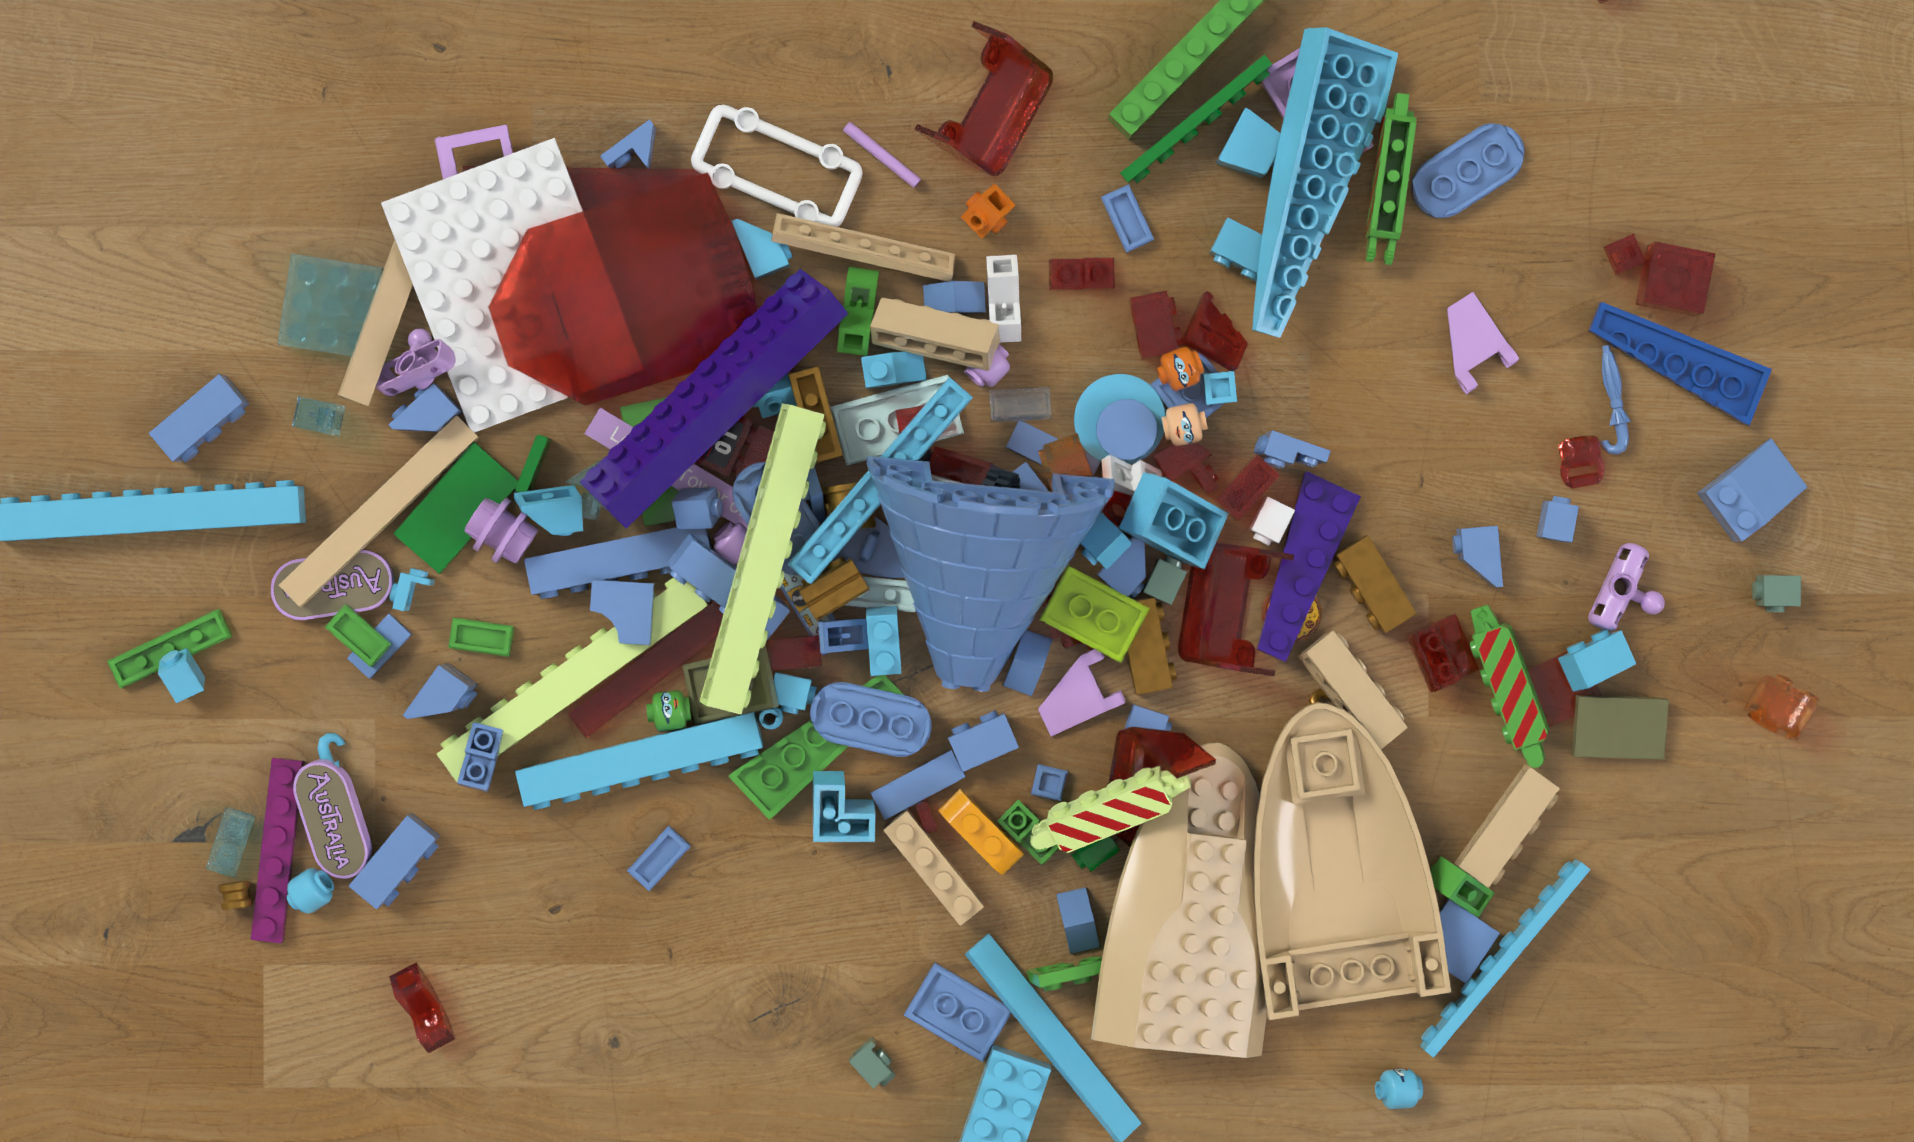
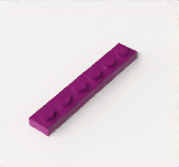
(276, 852)

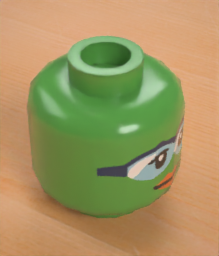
(669, 710)

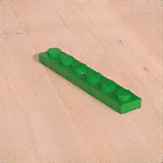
(1207, 112)

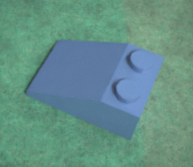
(1752, 491)

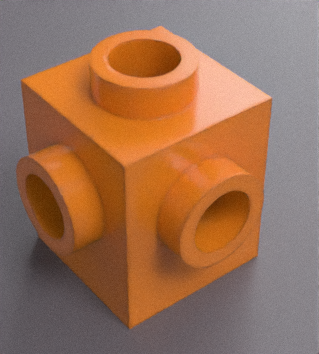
(988, 211)

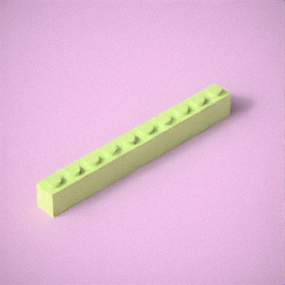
(762, 559)
(576, 676)

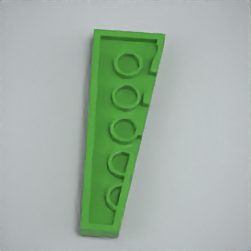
(789, 764)
(1053, 976)

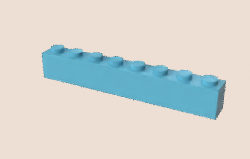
(639, 759)

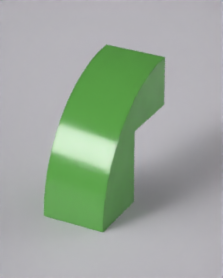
(860, 305)

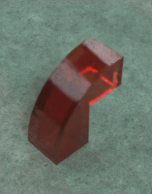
(794, 652)
(423, 1005)

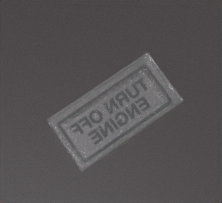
(1020, 404)

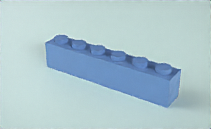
(606, 561)

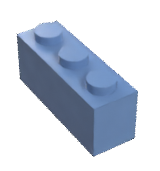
(200, 419)
(395, 862)

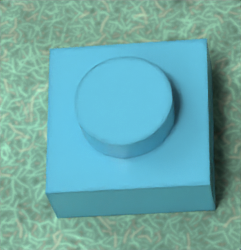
(1219, 388)

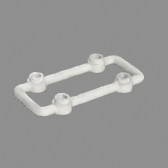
(747, 121)

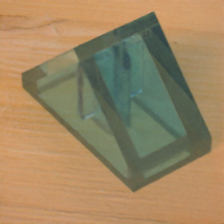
(318, 416)

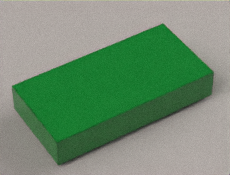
(533, 463)

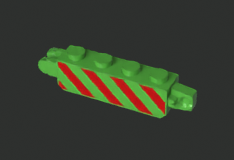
(1390, 178)
(1510, 683)

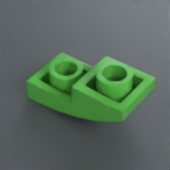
(1019, 823)

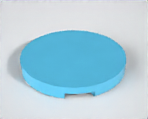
(1107, 391)

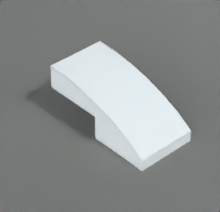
(1126, 475)

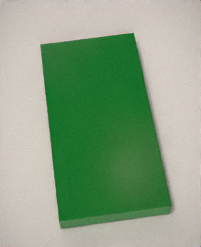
(439, 521)

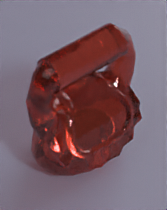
(1577, 453)

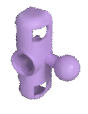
(417, 366)
(1615, 604)

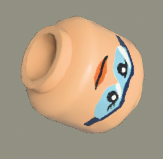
(1184, 424)

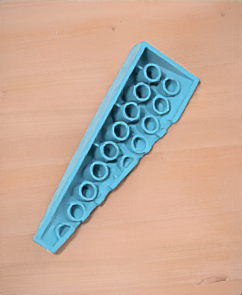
(1327, 123)

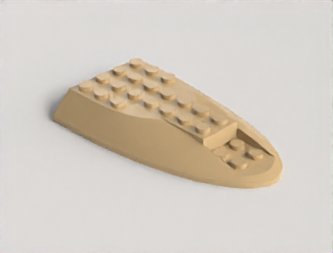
(1340, 873)
(1183, 925)

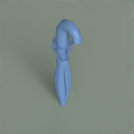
(1619, 418)

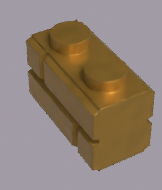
(833, 588)

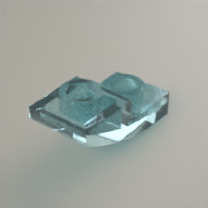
(230, 842)

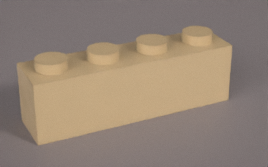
(935, 333)
(1351, 688)
(1507, 826)
(933, 867)

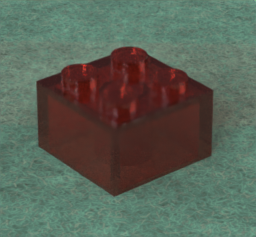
(1675, 279)

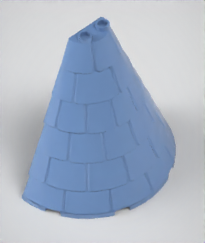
(981, 558)

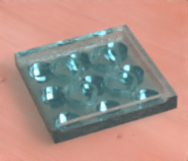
(326, 304)

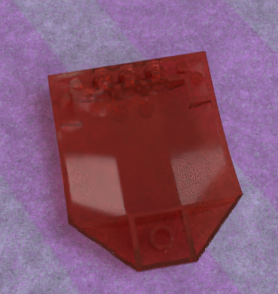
(624, 292)

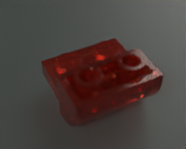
(1442, 653)

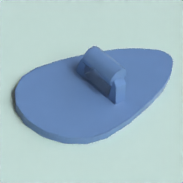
(873, 552)

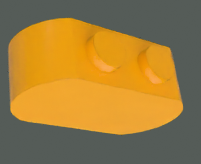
(981, 832)

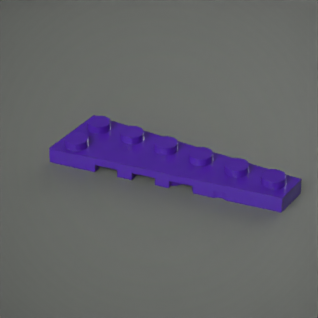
(1313, 538)

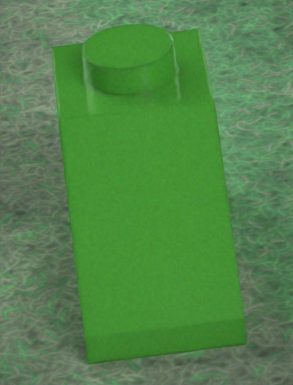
(1460, 887)

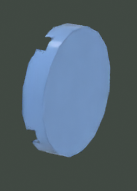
(1126, 429)

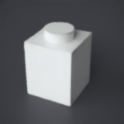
(1271, 521)

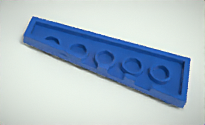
(1702, 369)

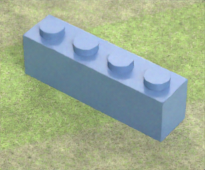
(713, 576)

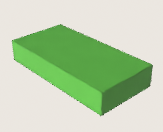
(358, 635)
(481, 636)

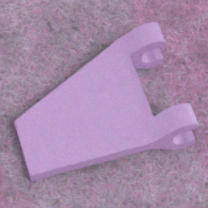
(1474, 340)
(1077, 696)

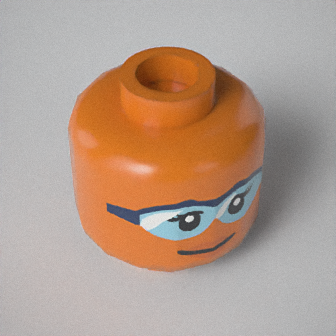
(1180, 368)

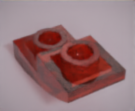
(1081, 274)

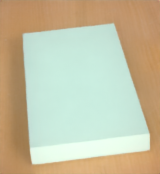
(871, 424)

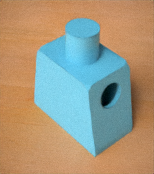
(1250, 146)

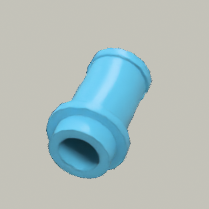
(778, 720)

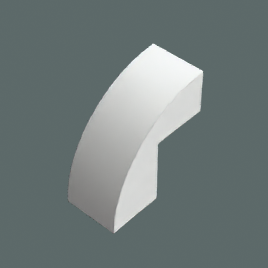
(1004, 296)

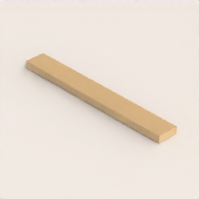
(378, 511)

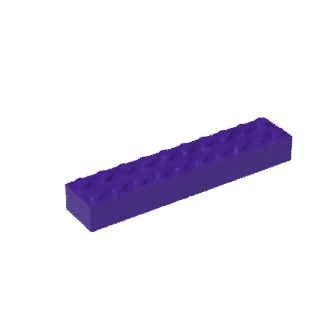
(713, 397)

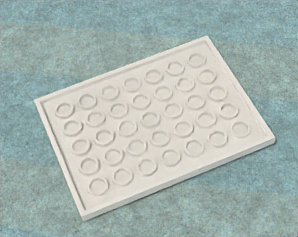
(456, 250)

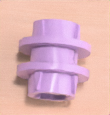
(500, 530)

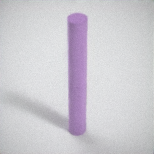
(881, 154)

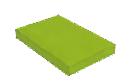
(1094, 614)

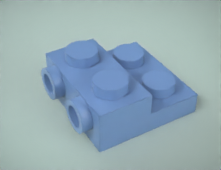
(1283, 449)

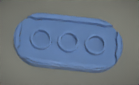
(1467, 170)
(744, 496)
(871, 719)

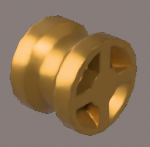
(235, 895)

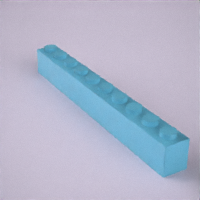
(151, 513)

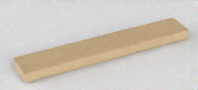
(863, 247)
(377, 331)

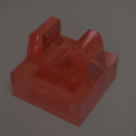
(1624, 254)

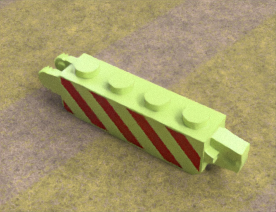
(1109, 810)

